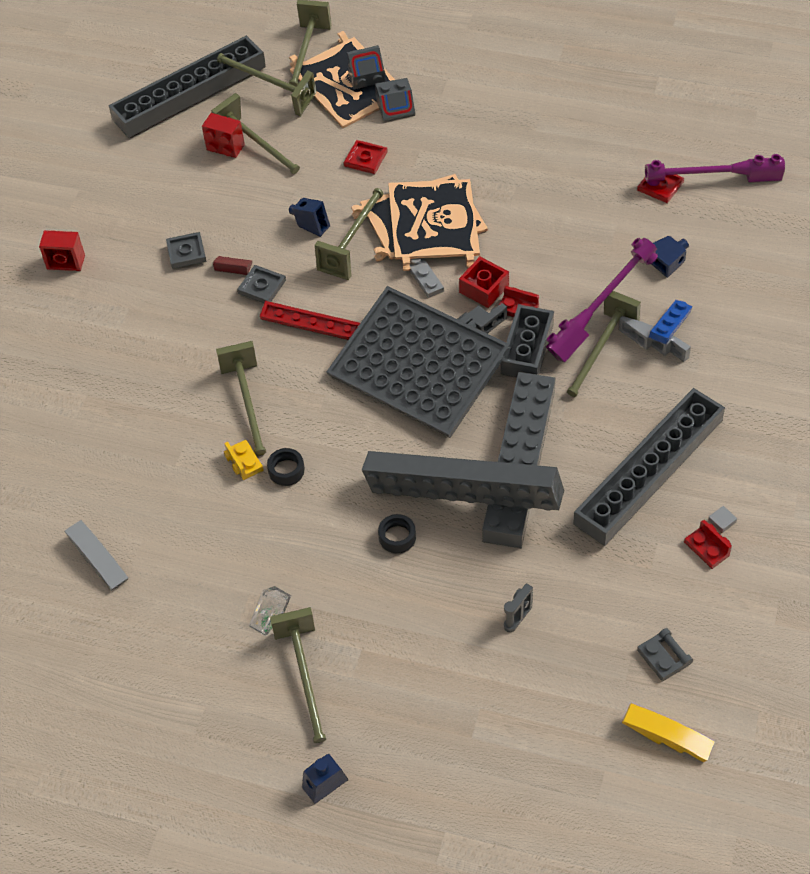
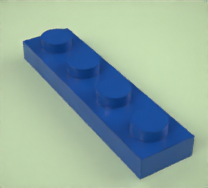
(670, 321)

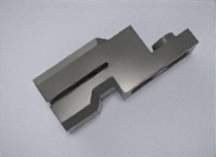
(483, 320)

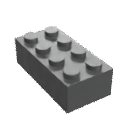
(527, 340)

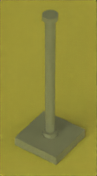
(311, 15)
(301, 94)
(232, 108)
(335, 259)
(615, 306)
(238, 358)
(293, 625)

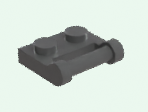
(518, 608)
(659, 658)

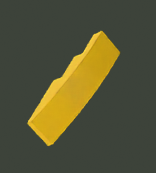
(667, 731)

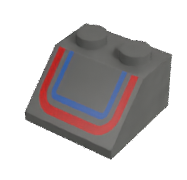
(365, 67)
(394, 99)

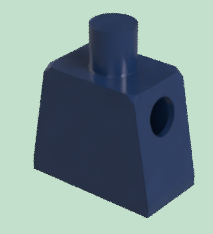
(310, 216)
(670, 255)
(322, 778)

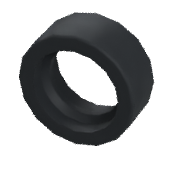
(289, 478)
(393, 521)

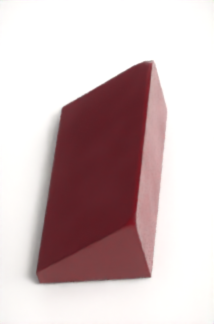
(232, 265)

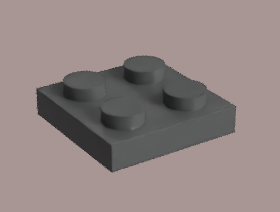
(186, 250)
(261, 284)

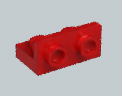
(515, 296)
(709, 544)

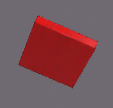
(365, 157)
(665, 189)

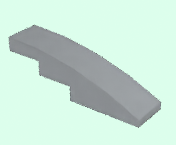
(640, 331)
(96, 555)

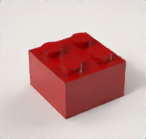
(223, 135)
(62, 250)
(483, 282)

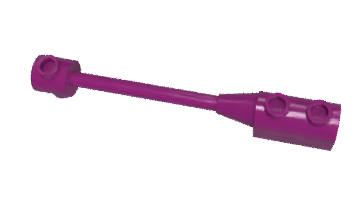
(756, 169)
(572, 332)

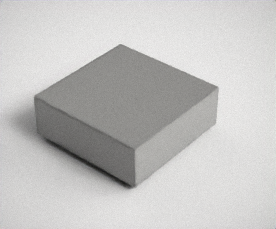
(722, 519)

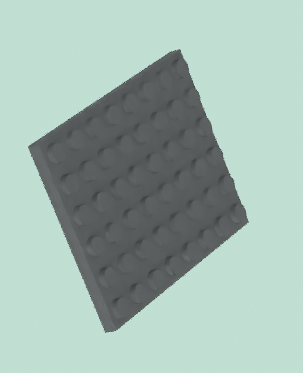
(419, 361)

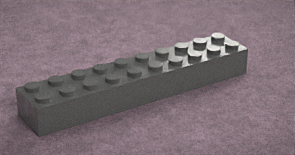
(184, 87)
(520, 445)
(648, 466)
(464, 480)

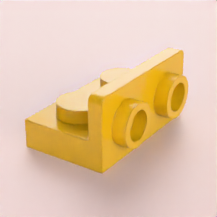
(243, 459)

